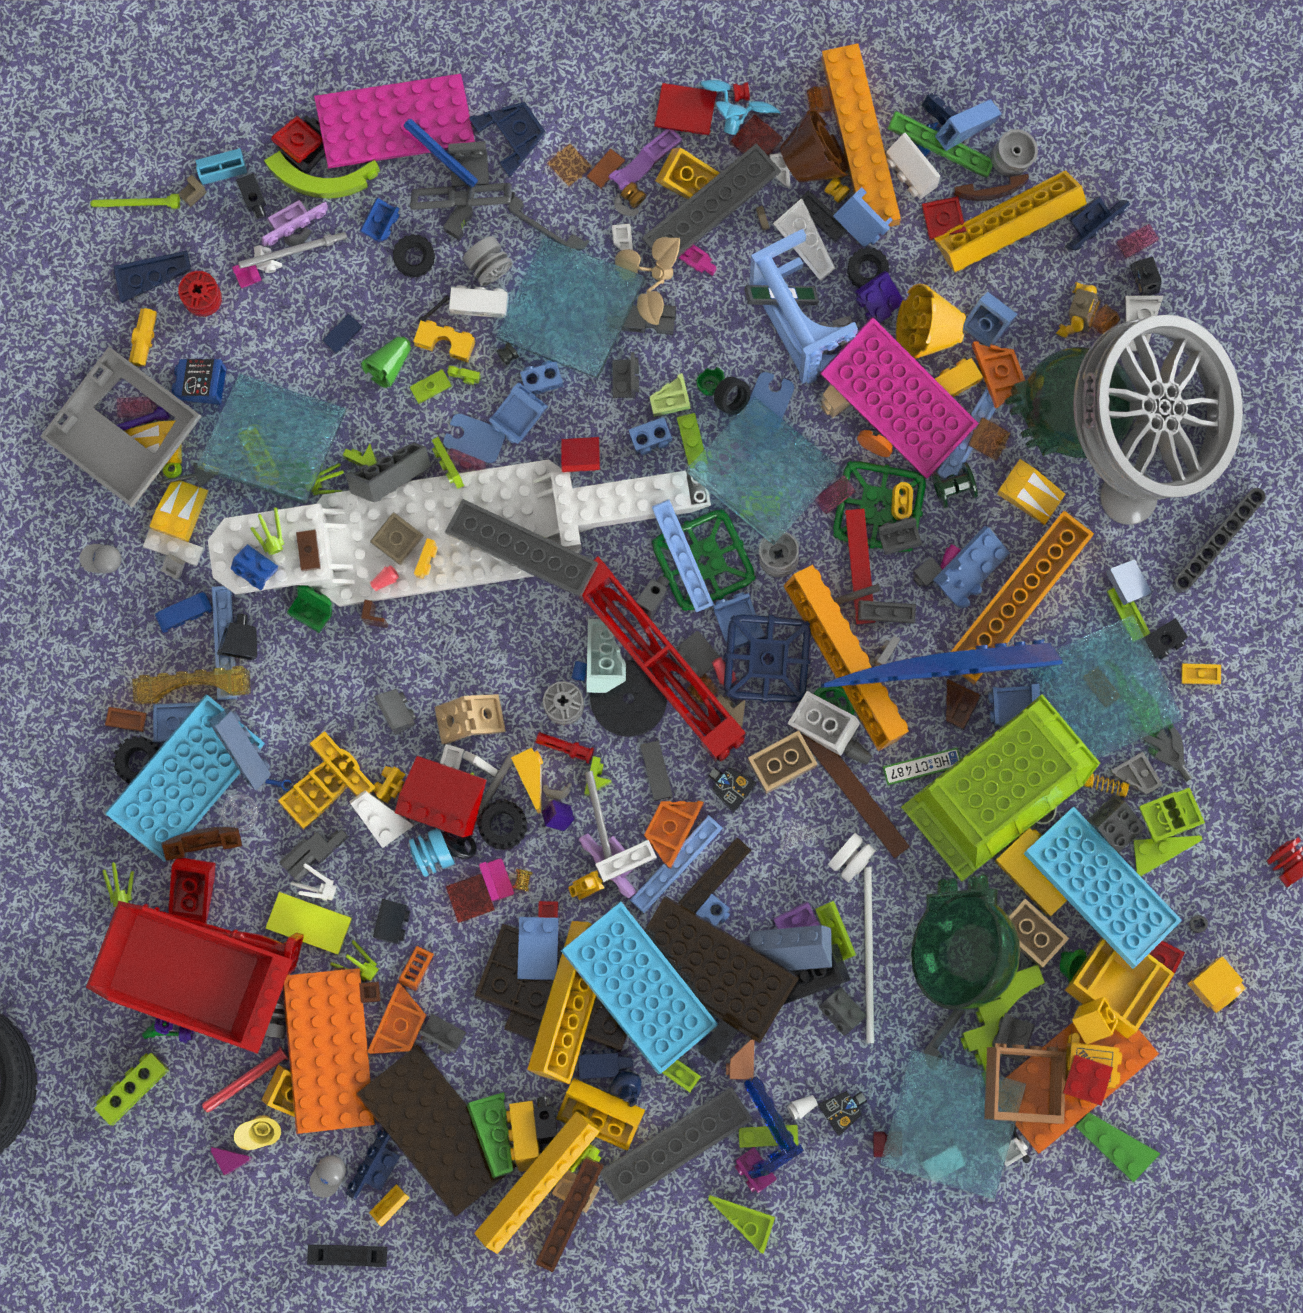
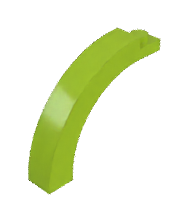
(318, 186)

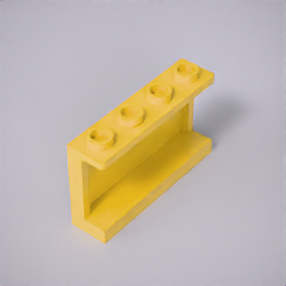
(1027, 876)

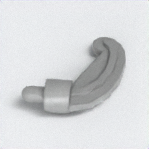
(623, 209)
(556, 793)

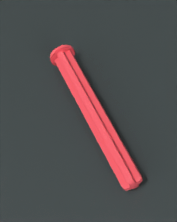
(245, 1080)

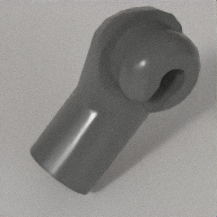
(296, 239)

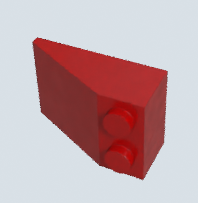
(191, 888)

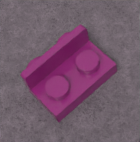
(745, 1163)

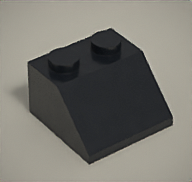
(391, 922)

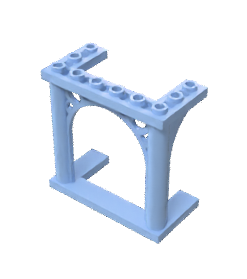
(800, 335)

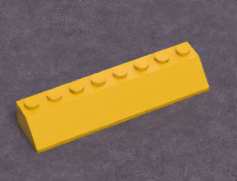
(1011, 220)
(563, 1019)
(537, 1182)

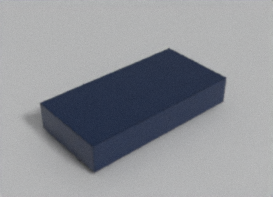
(342, 333)

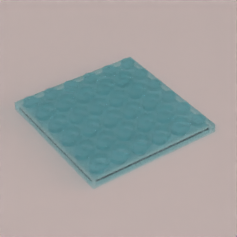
(570, 307)
(272, 438)
(763, 470)
(1109, 688)
(943, 1128)

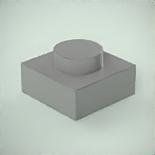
(173, 566)

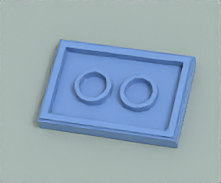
(167, 719)

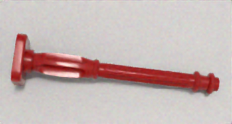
(288, 949)

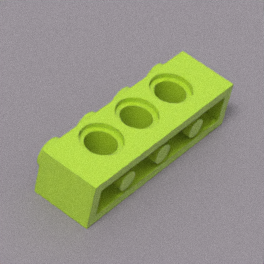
(157, 1070)

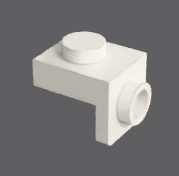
(269, 266)
(1015, 1151)

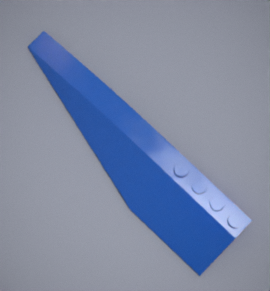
(957, 663)

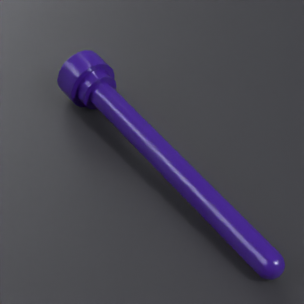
(159, 414)

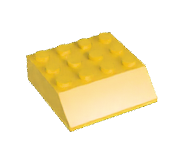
(1127, 990)

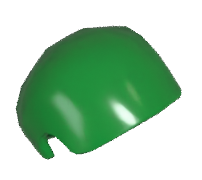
(709, 375)

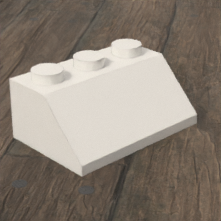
(912, 167)

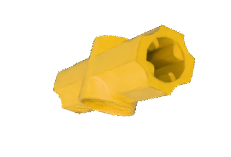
(142, 337)

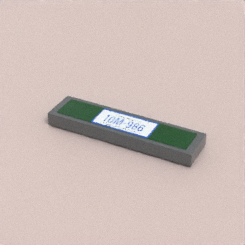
(763, 295)

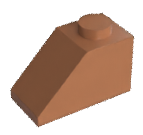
(742, 1063)

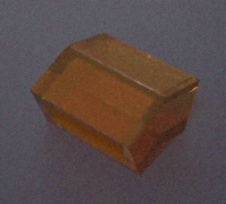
(819, 99)
(1105, 319)
(710, 685)

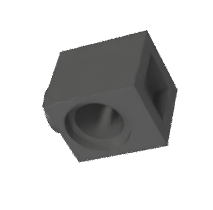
(926, 573)

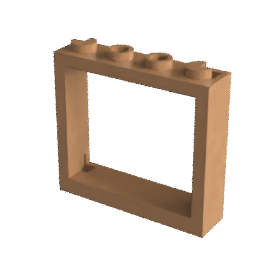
(1057, 1084)

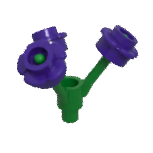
(162, 1028)

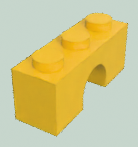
(429, 334)

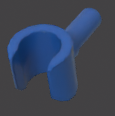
(278, 783)

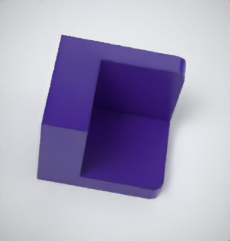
(558, 815)

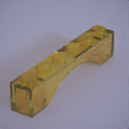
(153, 689)

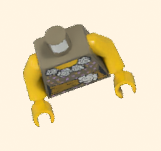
(1082, 310)

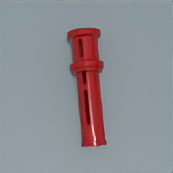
(574, 749)

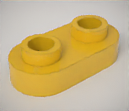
(903, 502)

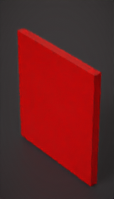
(685, 109)

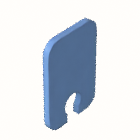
(775, 401)
(478, 439)

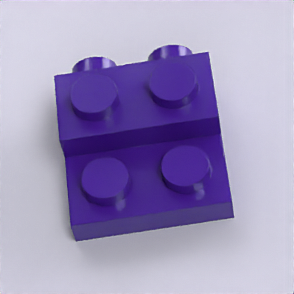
(879, 297)

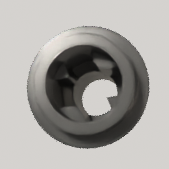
(857, 752)

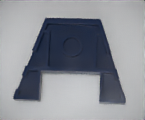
(519, 129)

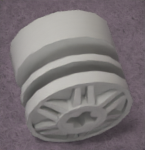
(487, 260)
(782, 566)
(570, 711)

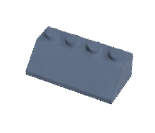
(239, 747)
(795, 947)

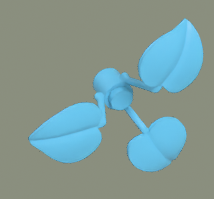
(732, 112)

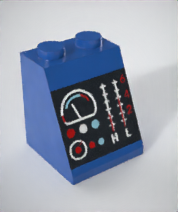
(199, 380)

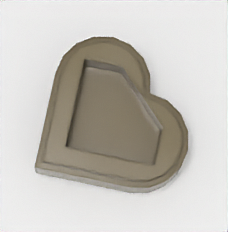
(762, 218)

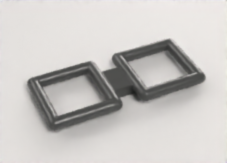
(460, 197)

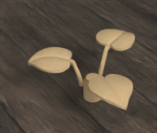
(665, 252)

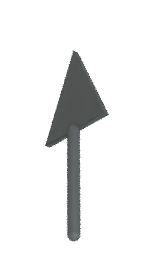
(202, 476)

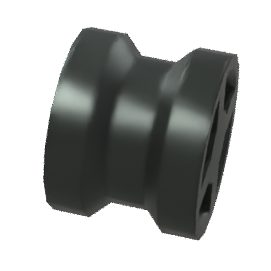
(507, 353)

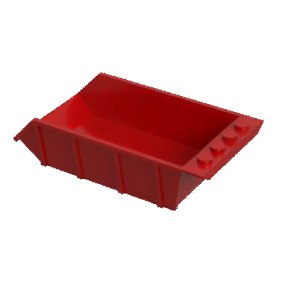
(188, 975)

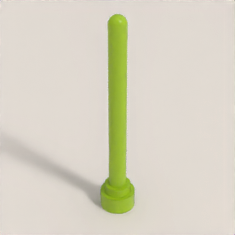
(171, 201)

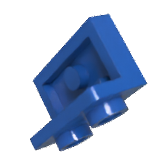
(379, 220)
(253, 567)

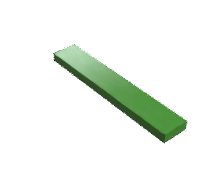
(926, 138)

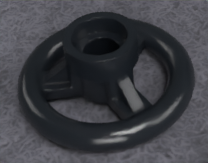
(457, 846)

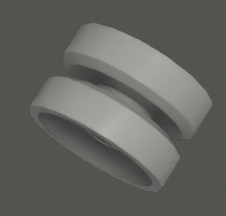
(1014, 153)

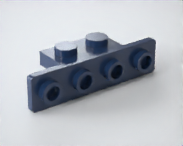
(1092, 218)
(375, 1167)

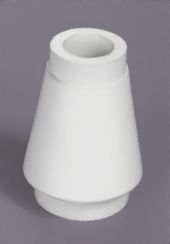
(801, 1107)

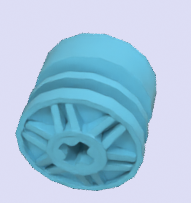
(431, 852)

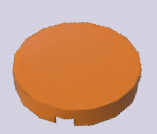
(877, 445)

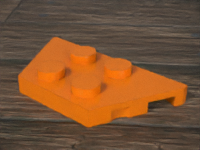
(999, 370)
(671, 827)
(398, 1025)

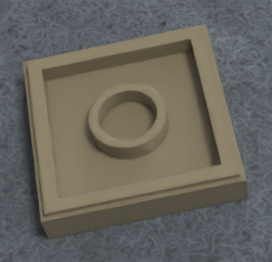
(396, 538)

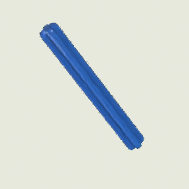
(440, 153)

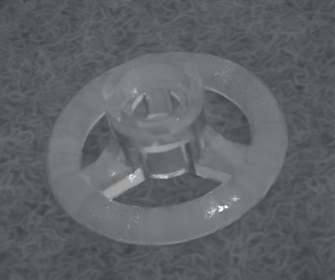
(253, 811)

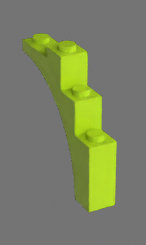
(990, 1015)

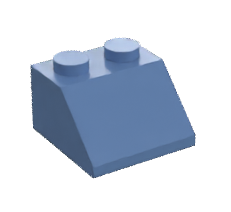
(989, 320)

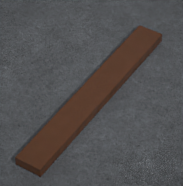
(859, 798)

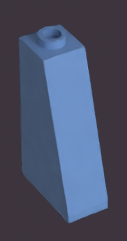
(967, 124)

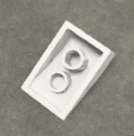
(824, 723)

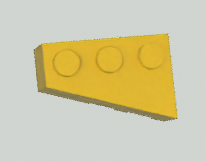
(523, 1134)

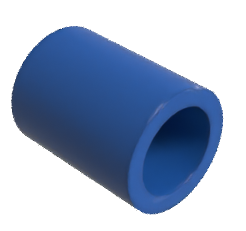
(579, 671)

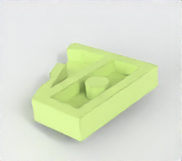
(670, 398)

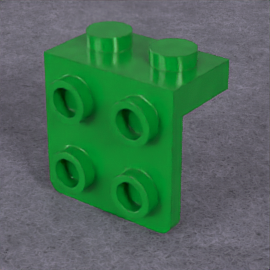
(311, 608)

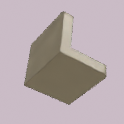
(192, 191)

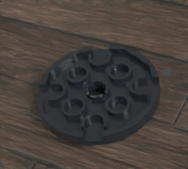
(631, 718)

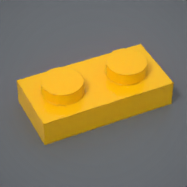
(423, 566)
(1201, 674)
(389, 1205)

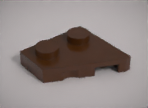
(960, 704)

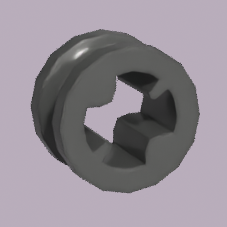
(1200, 929)

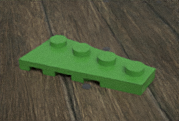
(491, 1127)
(1121, 1149)

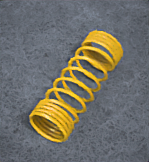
(1124, 786)

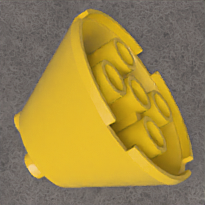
(928, 322)

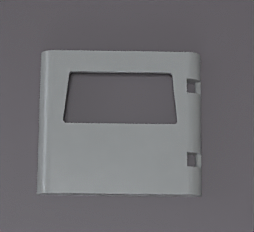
(102, 446)

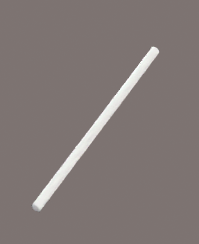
(868, 954)

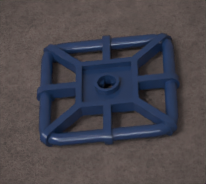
(757, 666)

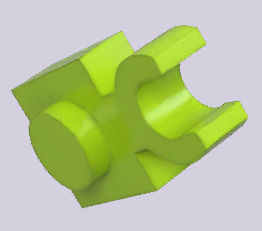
(468, 376)

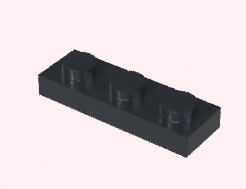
(823, 217)

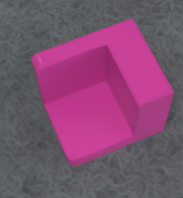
(247, 276)

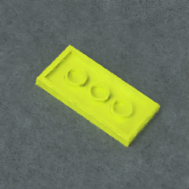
(318, 925)

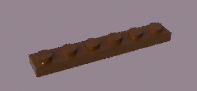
(569, 1214)

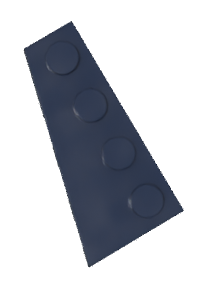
(146, 274)

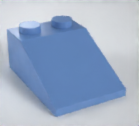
(537, 948)

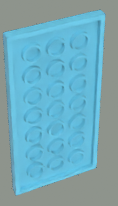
(178, 781)
(1102, 887)
(639, 987)

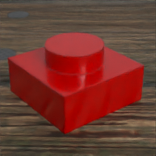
(548, 909)

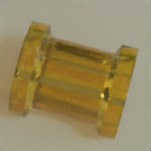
(522, 880)

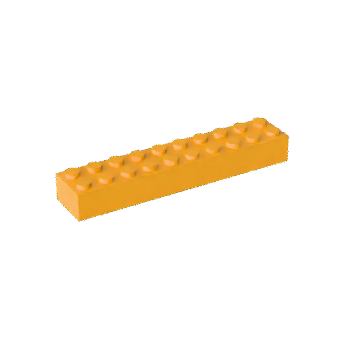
(860, 130)
(1026, 586)
(845, 656)

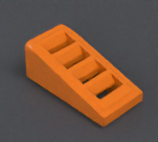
(408, 983)

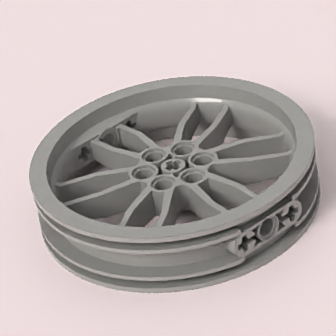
(1158, 407)

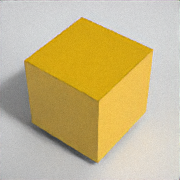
(1095, 1020)

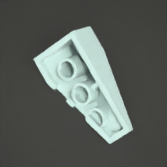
(604, 662)

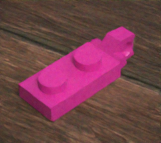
(698, 260)

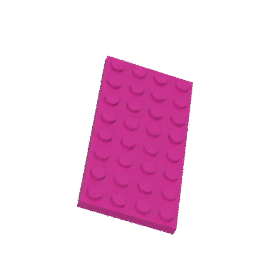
(370, 121)
(899, 398)

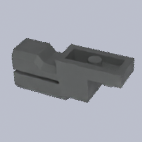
(636, 323)
(309, 851)

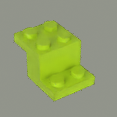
(1171, 814)

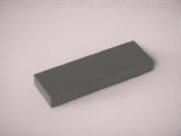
(886, 611)
(656, 770)

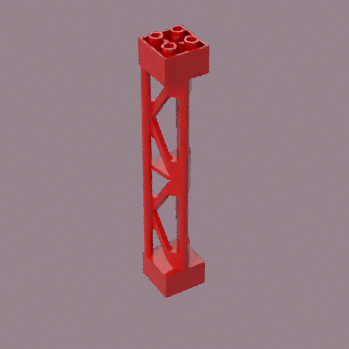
(719, 736)

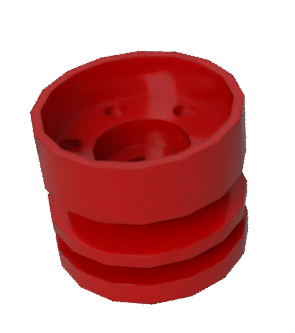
(204, 303)
(1290, 860)

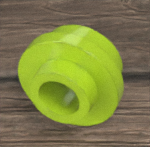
(176, 473)

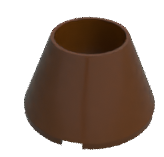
(812, 151)

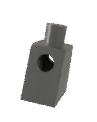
(653, 596)

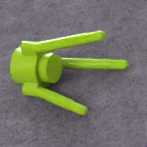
(318, 484)
(273, 545)
(118, 895)
(368, 970)
(591, 1152)

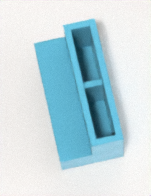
(221, 166)

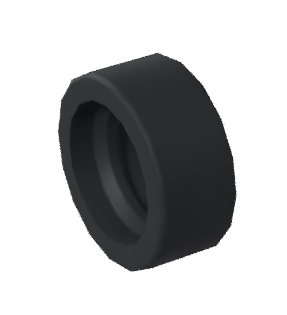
(721, 393)

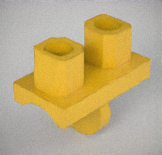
(392, 784)
(586, 885)

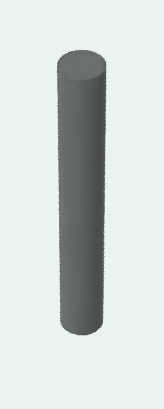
(857, 594)

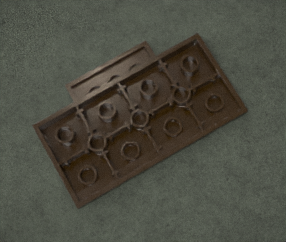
(529, 998)

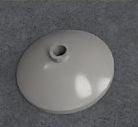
(1125, 508)

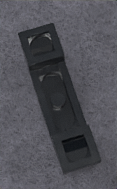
(347, 1255)

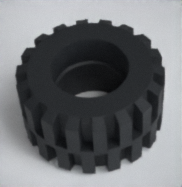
(126, 750)
(510, 839)

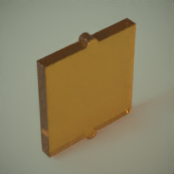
(569, 165)
(989, 439)

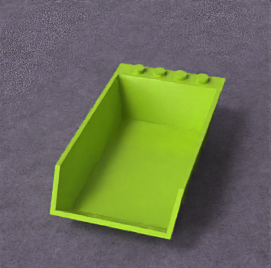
(1001, 788)

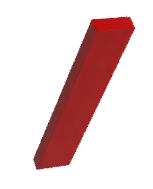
(858, 556)

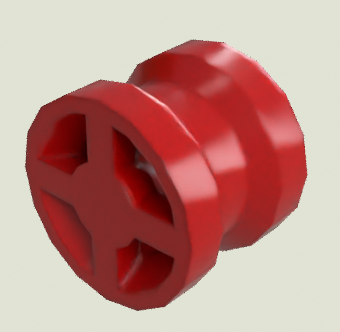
(741, 92)

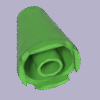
(387, 361)

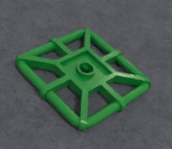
(873, 495)
(708, 548)

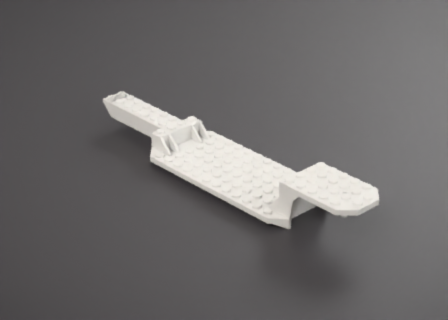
(526, 493)

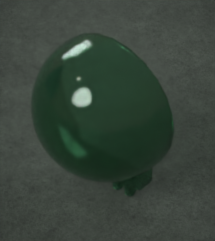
(1048, 403)
(964, 946)

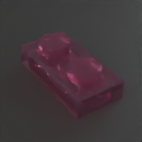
(835, 494)

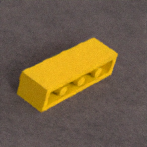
(960, 377)

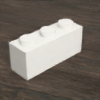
(478, 302)

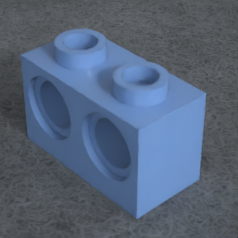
(543, 383)
(648, 430)
(705, 912)

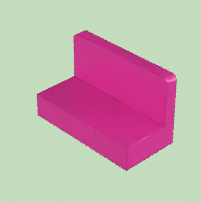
(496, 879)

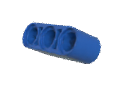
(183, 611)

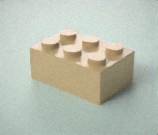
(782, 762)
(1037, 935)

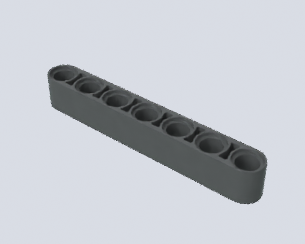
(1223, 532)

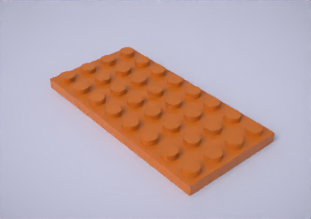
(327, 1050)
(1036, 1075)

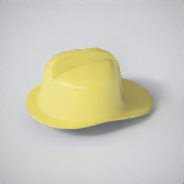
(257, 1133)

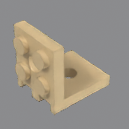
(469, 717)

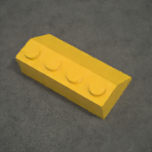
(610, 1113)

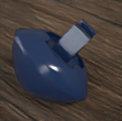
(626, 1086)

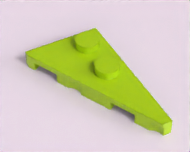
(1151, 855)
(751, 1223)

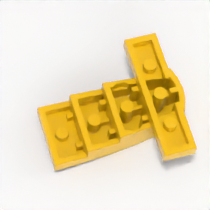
(324, 783)

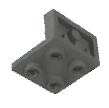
(473, 158)
(624, 379)
(696, 653)
(1116, 823)
(443, 1033)
(1013, 1033)

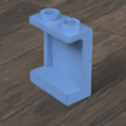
(861, 220)
(518, 414)
(739, 605)
(1010, 701)

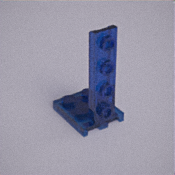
(777, 1128)

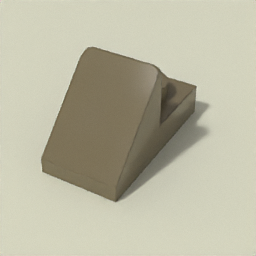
(737, 712)

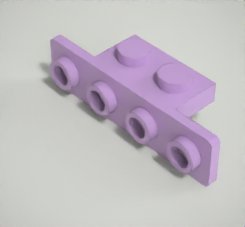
(291, 218)
(597, 852)

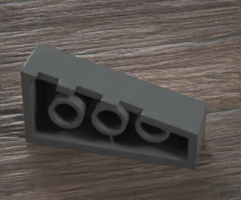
(389, 472)

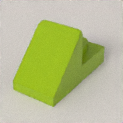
(355, 456)
(597, 768)

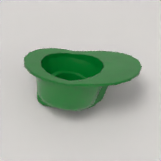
(1071, 962)

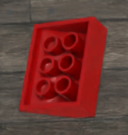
(441, 797)

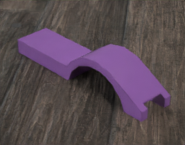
(646, 158)

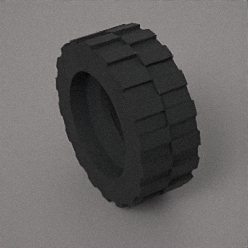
(409, 242)
(863, 255)

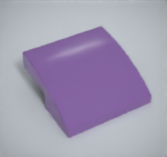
(797, 917)

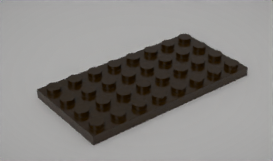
(721, 970)
(431, 1129)

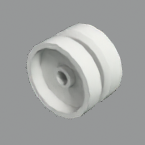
(853, 858)

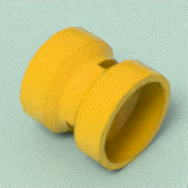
(837, 190)

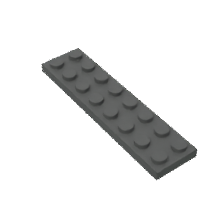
(716, 200)
(521, 548)
(675, 1145)

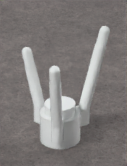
(325, 891)

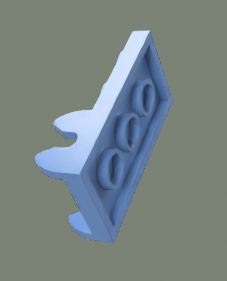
(971, 567)

